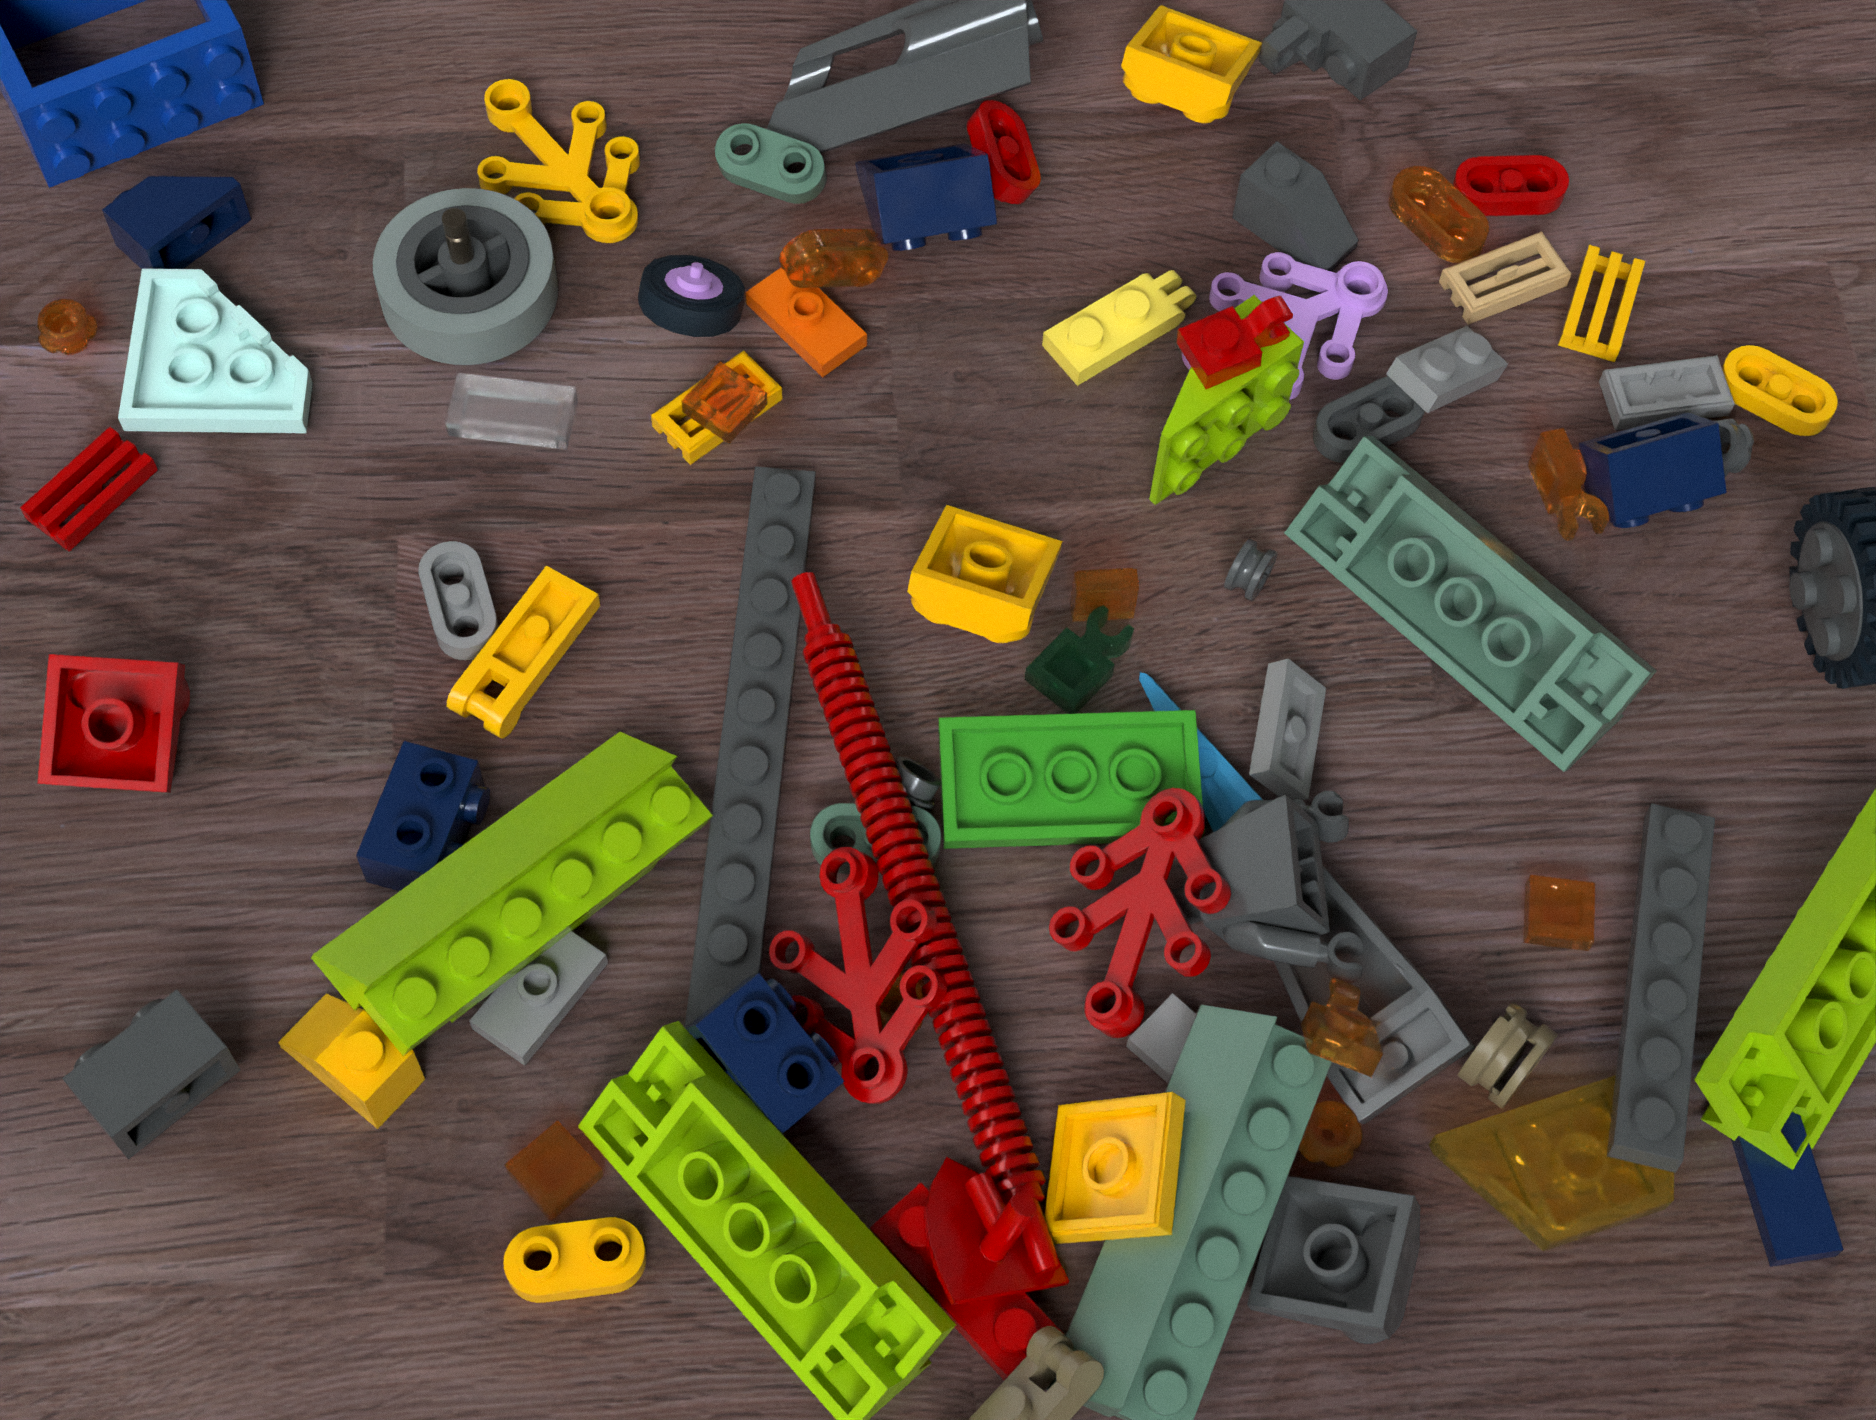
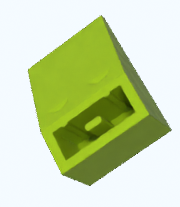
(1220, 419)

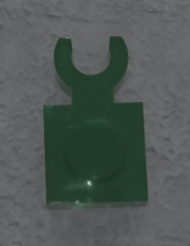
(1078, 667)

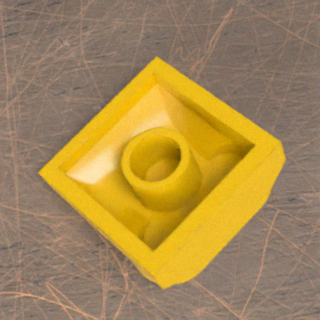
(1187, 64)
(982, 575)

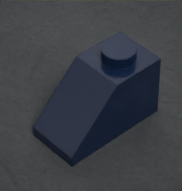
(175, 218)

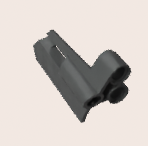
(949, 60)

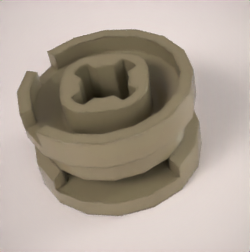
(1502, 1049)

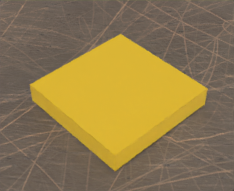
(1115, 1168)

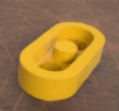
(1779, 390)
(574, 1262)

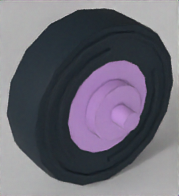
(691, 295)

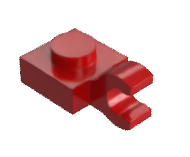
(1227, 346)

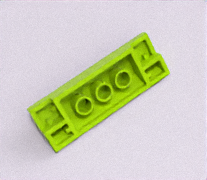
(513, 890)
(1807, 1013)
(766, 1227)

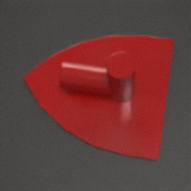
(979, 1238)

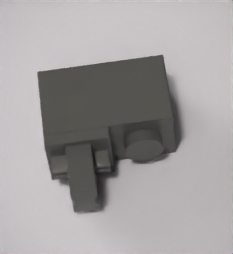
(1353, 40)

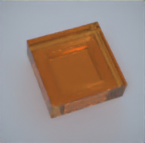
(724, 402)
(1108, 587)
(1559, 912)
(554, 1170)

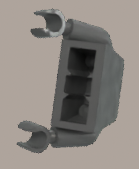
(1277, 883)

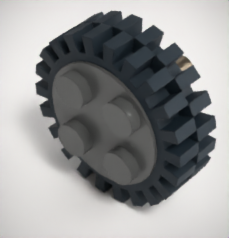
(1838, 584)

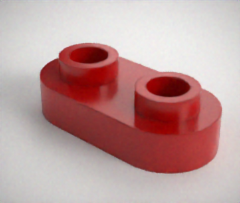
(1004, 138)
(1504, 184)

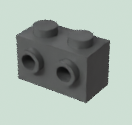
(151, 1072)

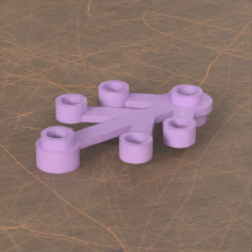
(1335, 298)

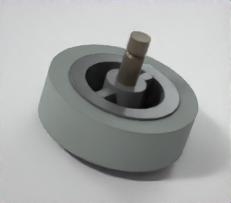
(465, 276)

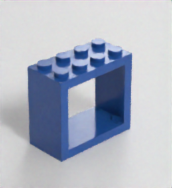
(126, 100)

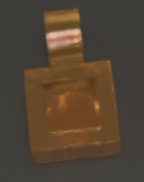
(1559, 477)
(1341, 1031)

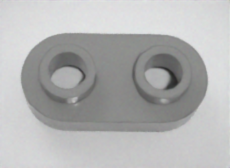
(459, 604)

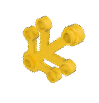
(511, 111)

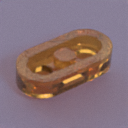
(1443, 215)
(834, 258)

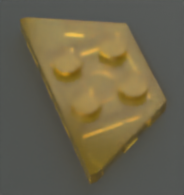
(1551, 1167)

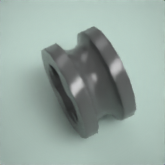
(1250, 570)

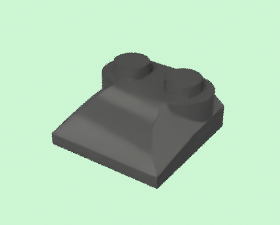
(1339, 1258)

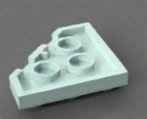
(206, 364)

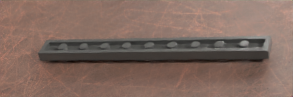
(752, 739)

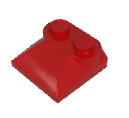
(111, 722)

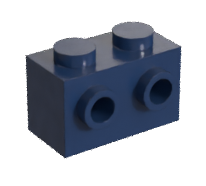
(1655, 468)
(421, 815)
(768, 1050)

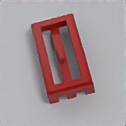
(82, 484)

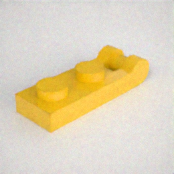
(524, 651)

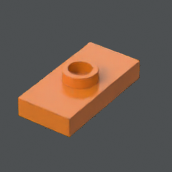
(807, 322)

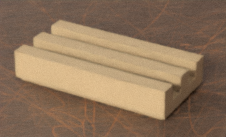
(1510, 285)

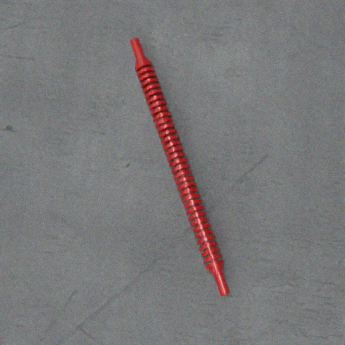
(910, 876)

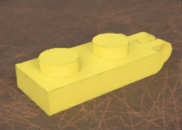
(1118, 325)

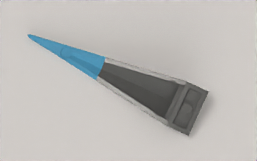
(1408, 1014)

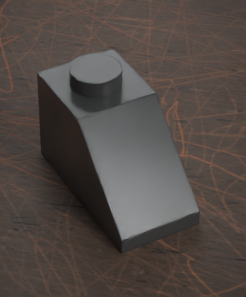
(1294, 209)

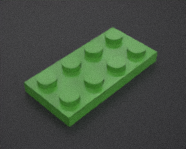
(1060, 775)

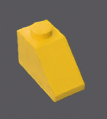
(353, 1058)

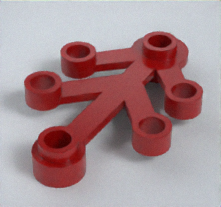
(1142, 901)
(864, 982)

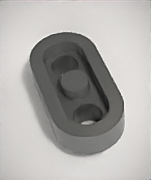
(1363, 415)

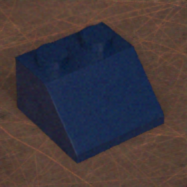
(928, 195)

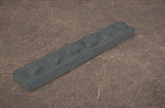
(1662, 990)

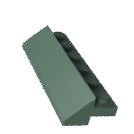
(1470, 603)
(1167, 1301)

